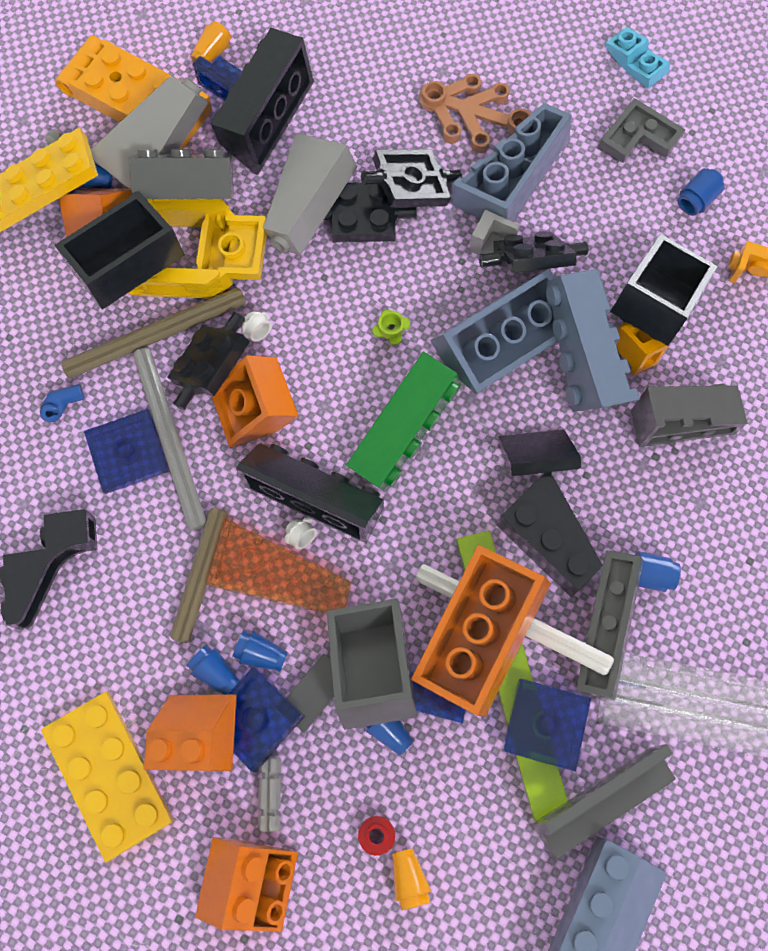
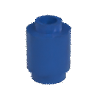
(701, 191)
(659, 572)

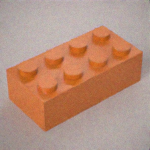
(481, 631)

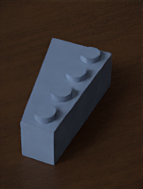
(515, 167)
(588, 342)

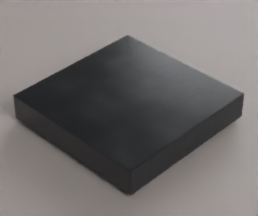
(539, 452)

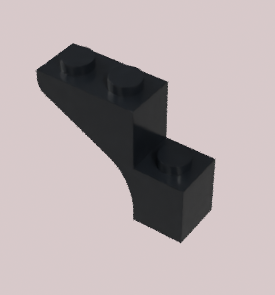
(31, 573)

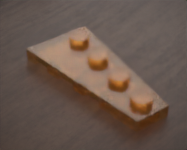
(266, 571)

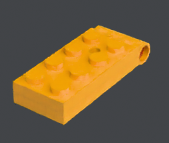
(114, 81)

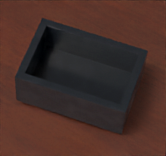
(120, 249)
(663, 290)

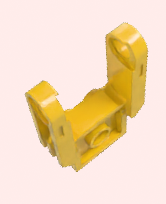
(227, 249)

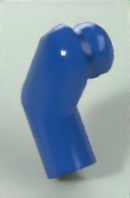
(58, 400)

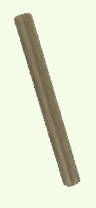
(153, 333)

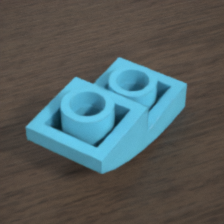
(633, 55)

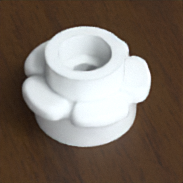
(256, 325)
(300, 533)

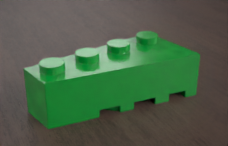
(405, 421)

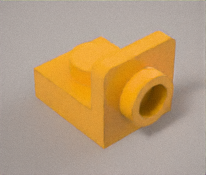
(751, 258)

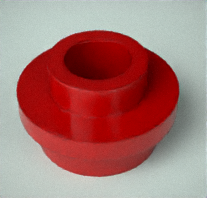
(376, 848)

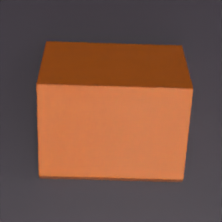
(84, 206)

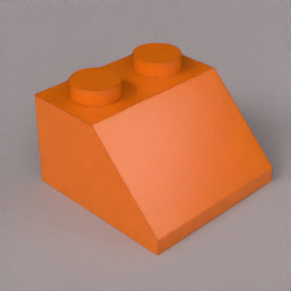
(254, 400)
(192, 734)

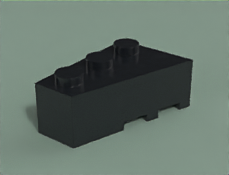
(551, 535)

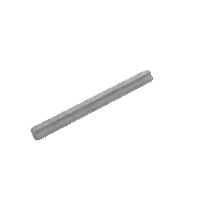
(170, 439)

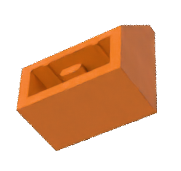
(246, 886)

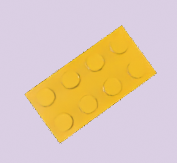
(45, 177)
(107, 776)

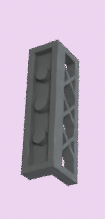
(611, 621)
(605, 801)

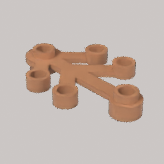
(469, 108)

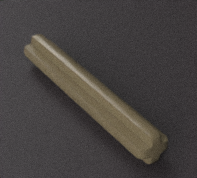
(198, 577)

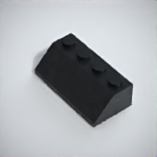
(264, 99)
(311, 491)

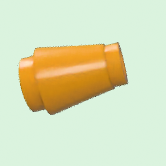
(212, 42)
(409, 880)

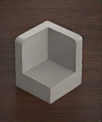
(489, 229)

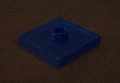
(126, 451)
(261, 719)
(546, 725)

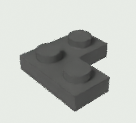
(643, 125)

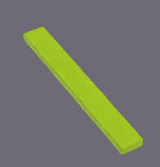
(540, 780)

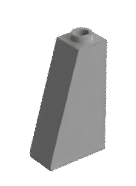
(156, 123)
(307, 190)

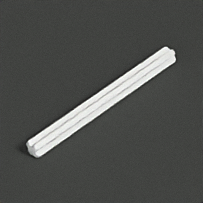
(538, 630)

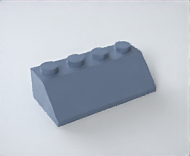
(499, 335)
(609, 901)

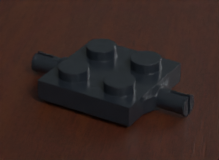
(411, 178)
(365, 215)
(533, 253)
(208, 360)

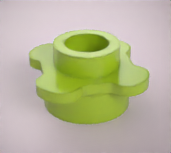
(393, 318)

